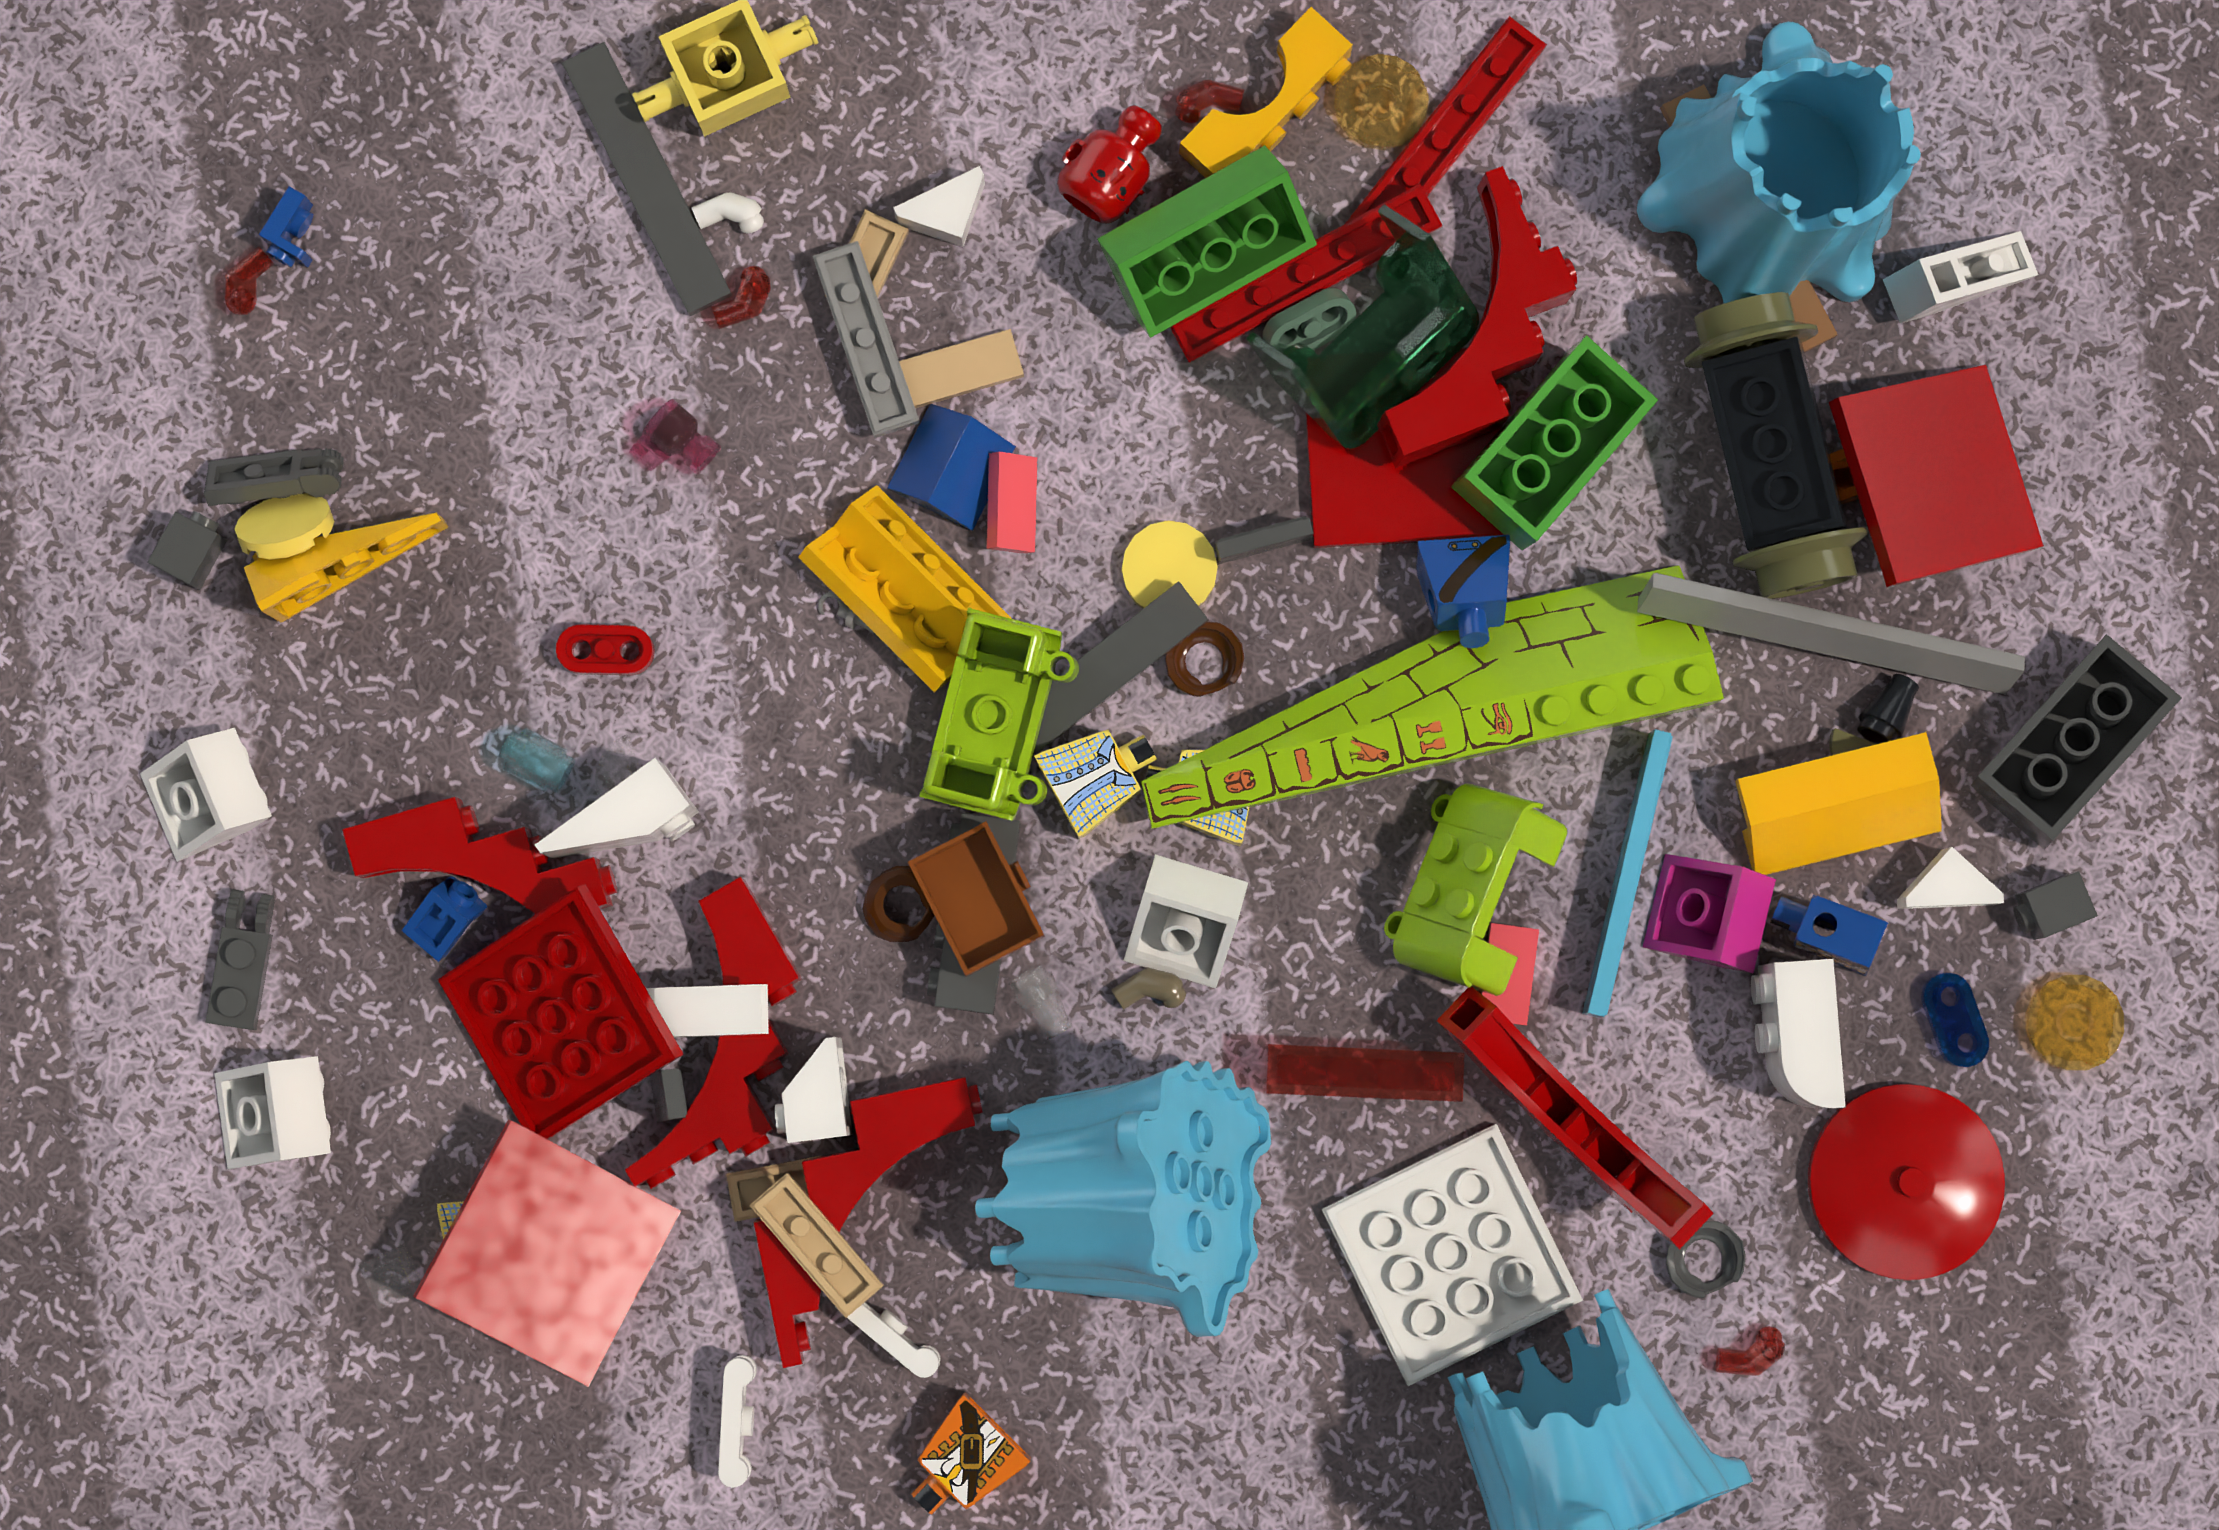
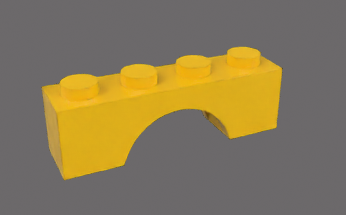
(1309, 56)

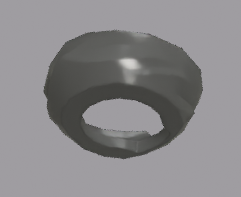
(1732, 1262)

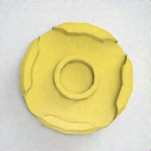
(284, 526)
(1166, 555)

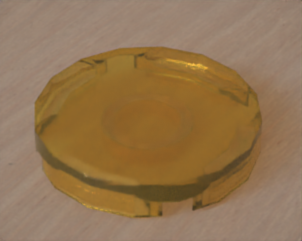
(1380, 119)
(2074, 1022)

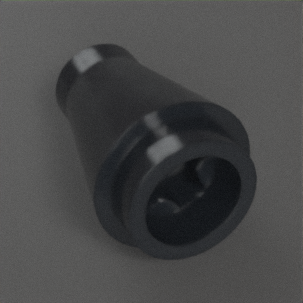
(1889, 711)

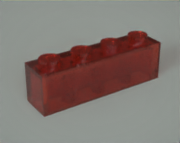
(1364, 1073)

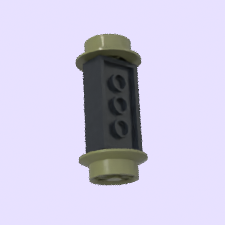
(1774, 445)

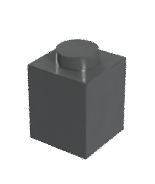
(188, 548)
(2054, 906)

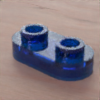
(1952, 1021)

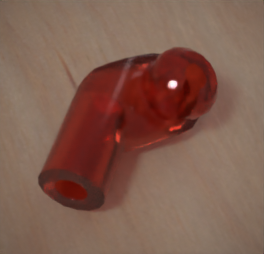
(1204, 95)
(748, 300)
(1756, 1358)

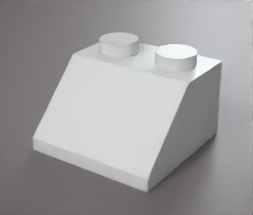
(205, 793)
(1186, 921)
(817, 1097)
(273, 1112)

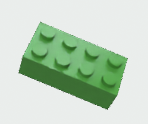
(1207, 241)
(1554, 443)

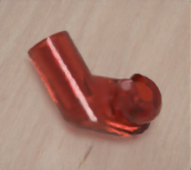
(242, 284)

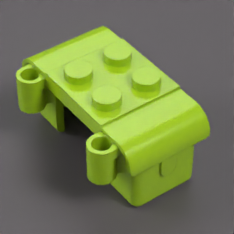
(994, 715)
(1463, 882)

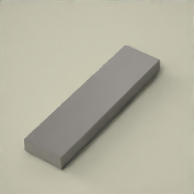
(866, 339)

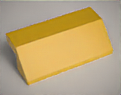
(899, 584)
(1840, 804)

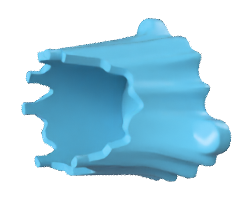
(1785, 172)
(1136, 1192)
(1589, 1450)

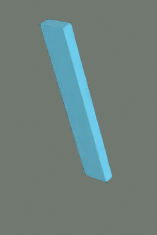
(1627, 874)

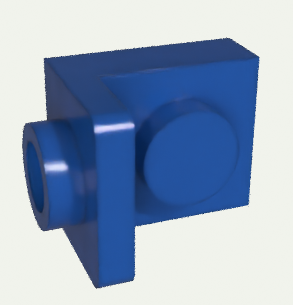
(288, 219)
(444, 917)

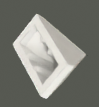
(946, 209)
(1950, 883)

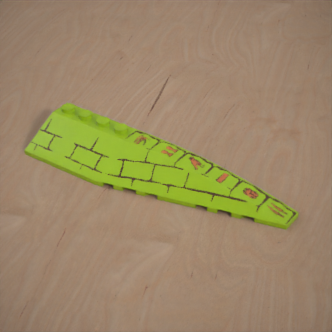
(1546, 674)

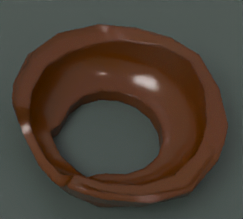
(1228, 645)
(874, 911)

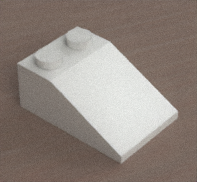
(632, 813)

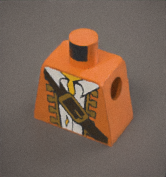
(967, 1458)

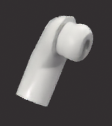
(731, 207)

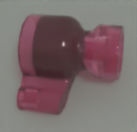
(671, 433)

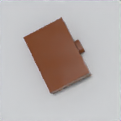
(977, 898)

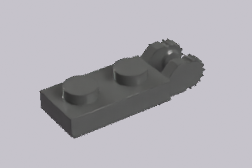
(273, 476)
(241, 965)

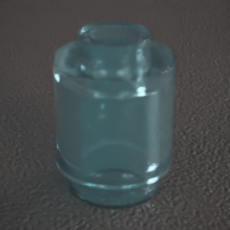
(536, 760)

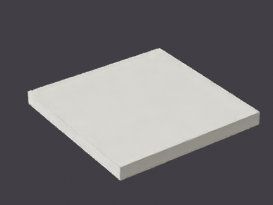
(1451, 1254)

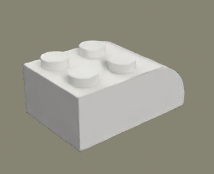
(1800, 1031)

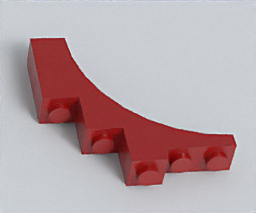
(1521, 285)
(441, 840)
(727, 1103)
(1572, 1119)

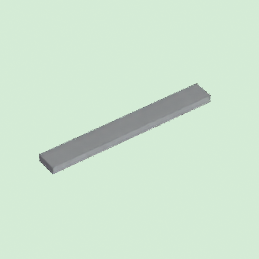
(1830, 633)

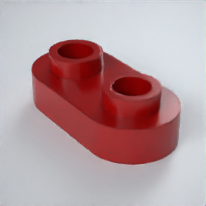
(606, 649)

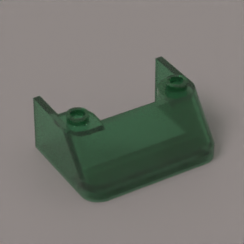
(1387, 348)

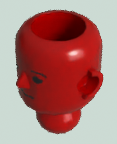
(1109, 167)

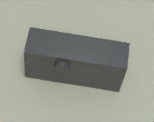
(2075, 741)

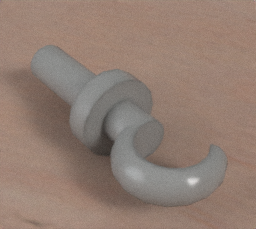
(844, 612)

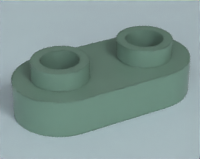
(1311, 321)

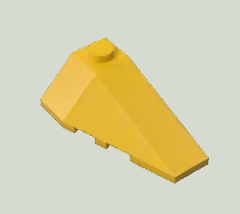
(299, 581)

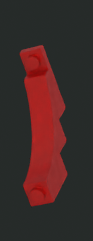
(886, 1131)

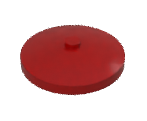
(1906, 1182)

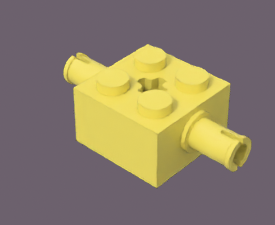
(752, 54)

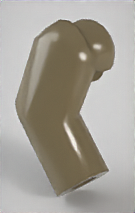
(1151, 983)

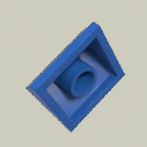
(949, 465)

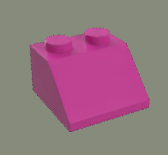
(1709, 912)

